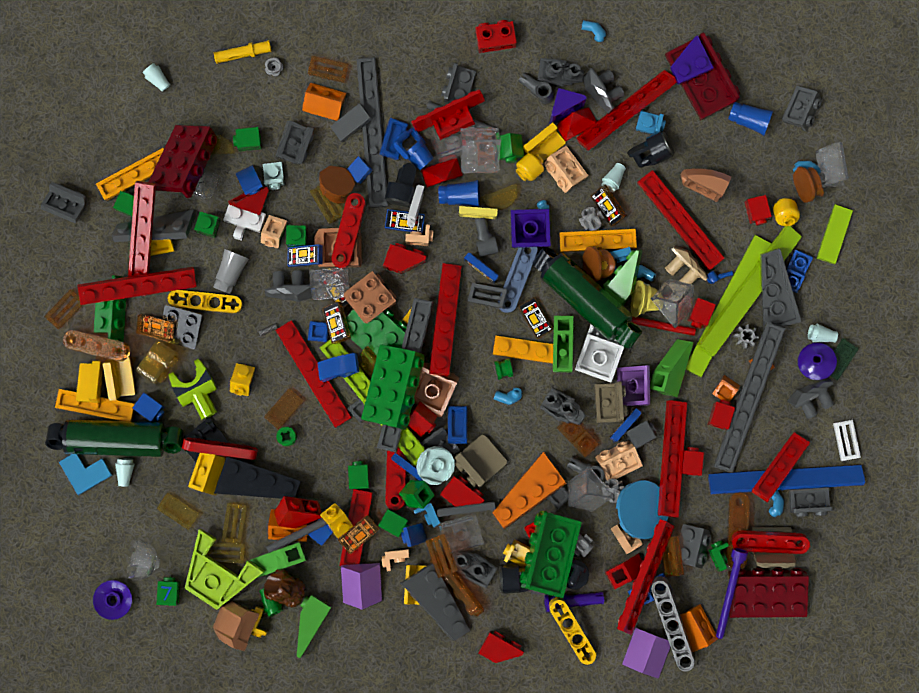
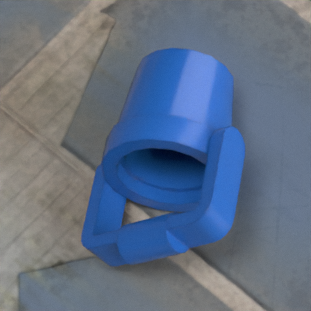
(418, 153)

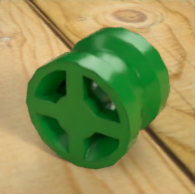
(503, 368)
(288, 434)

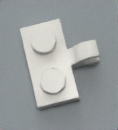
(243, 220)

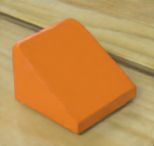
(726, 389)

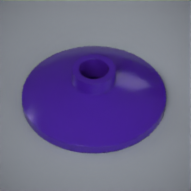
(819, 370)
(102, 600)

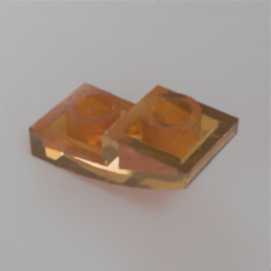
(578, 437)

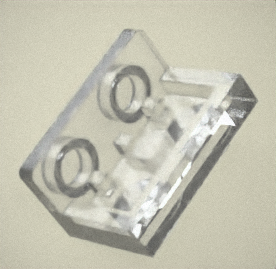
(329, 283)

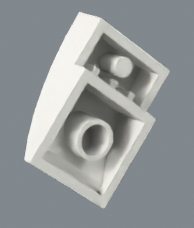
(599, 355)

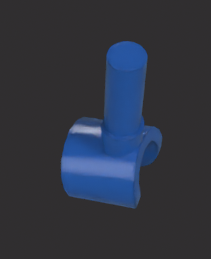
(713, 277)

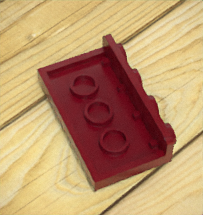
(712, 89)
(184, 159)
(770, 593)

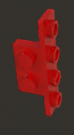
(450, 117)

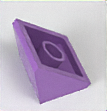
(636, 385)
(361, 584)
(646, 653)

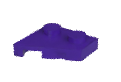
(691, 62)

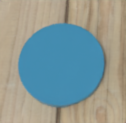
(639, 509)

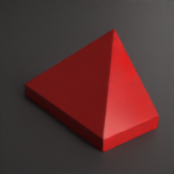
(576, 123)
(441, 172)
(251, 203)

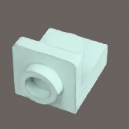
(273, 175)

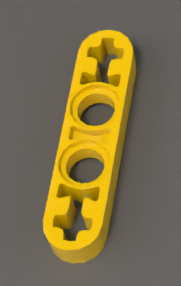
(205, 301)
(572, 630)

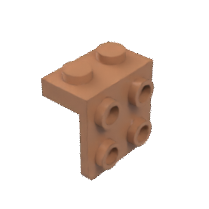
(370, 297)

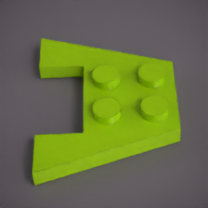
(212, 580)

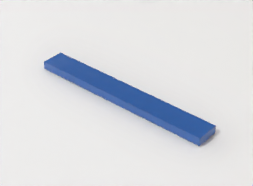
(796, 479)

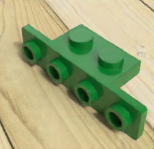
(111, 317)

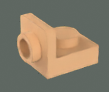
(273, 231)
(417, 238)
(626, 541)
(397, 555)

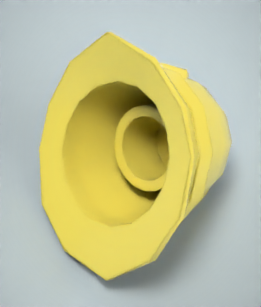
(641, 299)

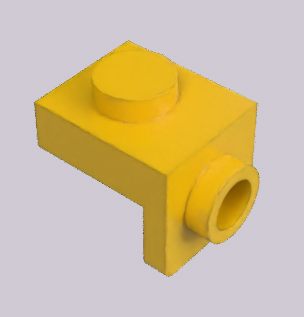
(241, 379)
(336, 520)
(516, 552)
(258, 632)

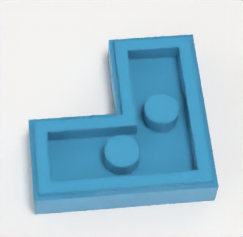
(82, 477)

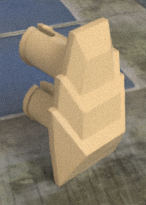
(684, 257)

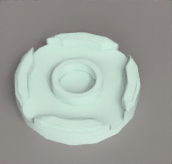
(435, 465)

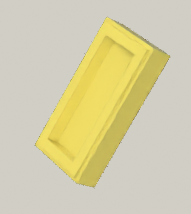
(475, 212)

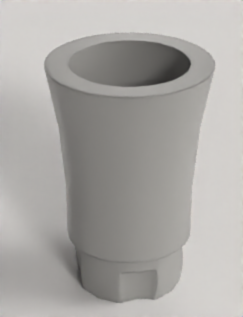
(229, 271)

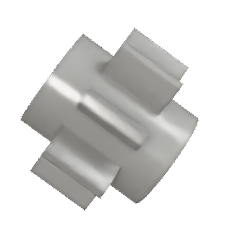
(591, 218)
(752, 336)
(615, 488)
(583, 545)

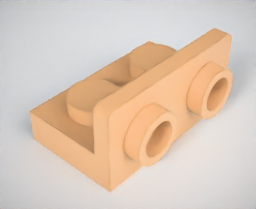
(565, 169)
(619, 460)

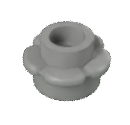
(273, 62)

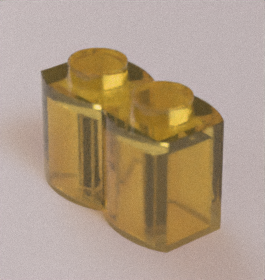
(157, 362)

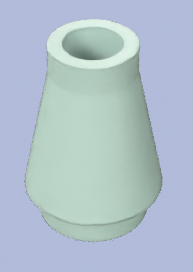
(156, 77)
(614, 177)
(819, 333)
(124, 471)

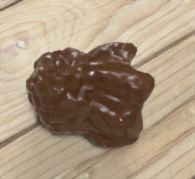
(284, 588)

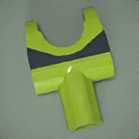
(196, 391)

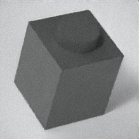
(641, 434)

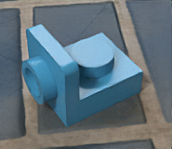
(650, 123)
(620, 255)
(431, 516)

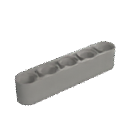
(673, 632)

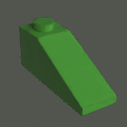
(563, 344)
(311, 618)

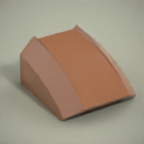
(706, 182)
(327, 238)
(435, 390)
(235, 625)

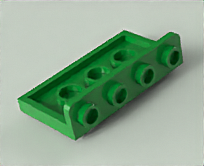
(381, 330)
(393, 387)
(550, 554)

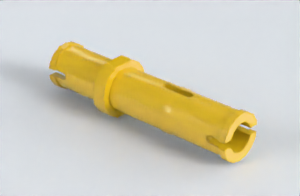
(242, 52)

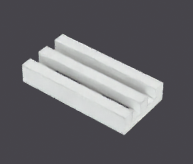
(415, 206)
(839, 441)

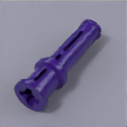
(576, 600)

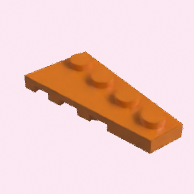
(532, 489)

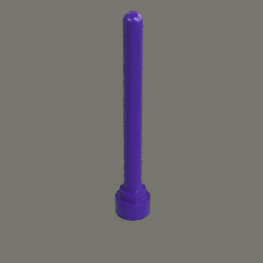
(738, 557)

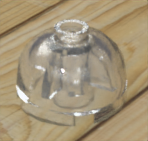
(142, 561)

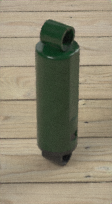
(587, 297)
(114, 438)

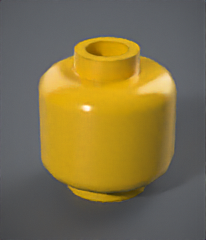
(529, 167)
(786, 212)

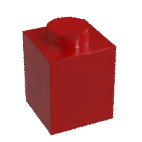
(758, 210)
(701, 313)
(721, 415)
(422, 419)
(692, 462)

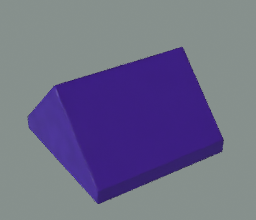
(565, 104)
(530, 228)

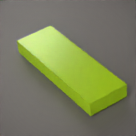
(834, 234)

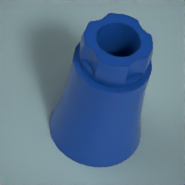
(751, 117)
(460, 194)

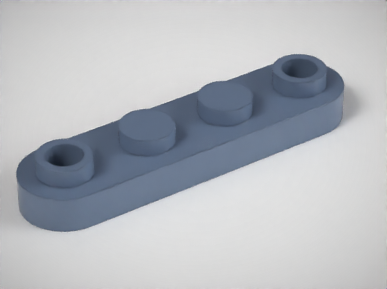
(517, 277)

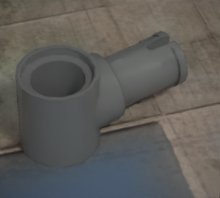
(537, 87)
(485, 242)
(580, 466)

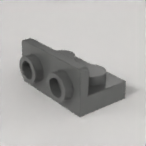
(459, 83)
(802, 108)

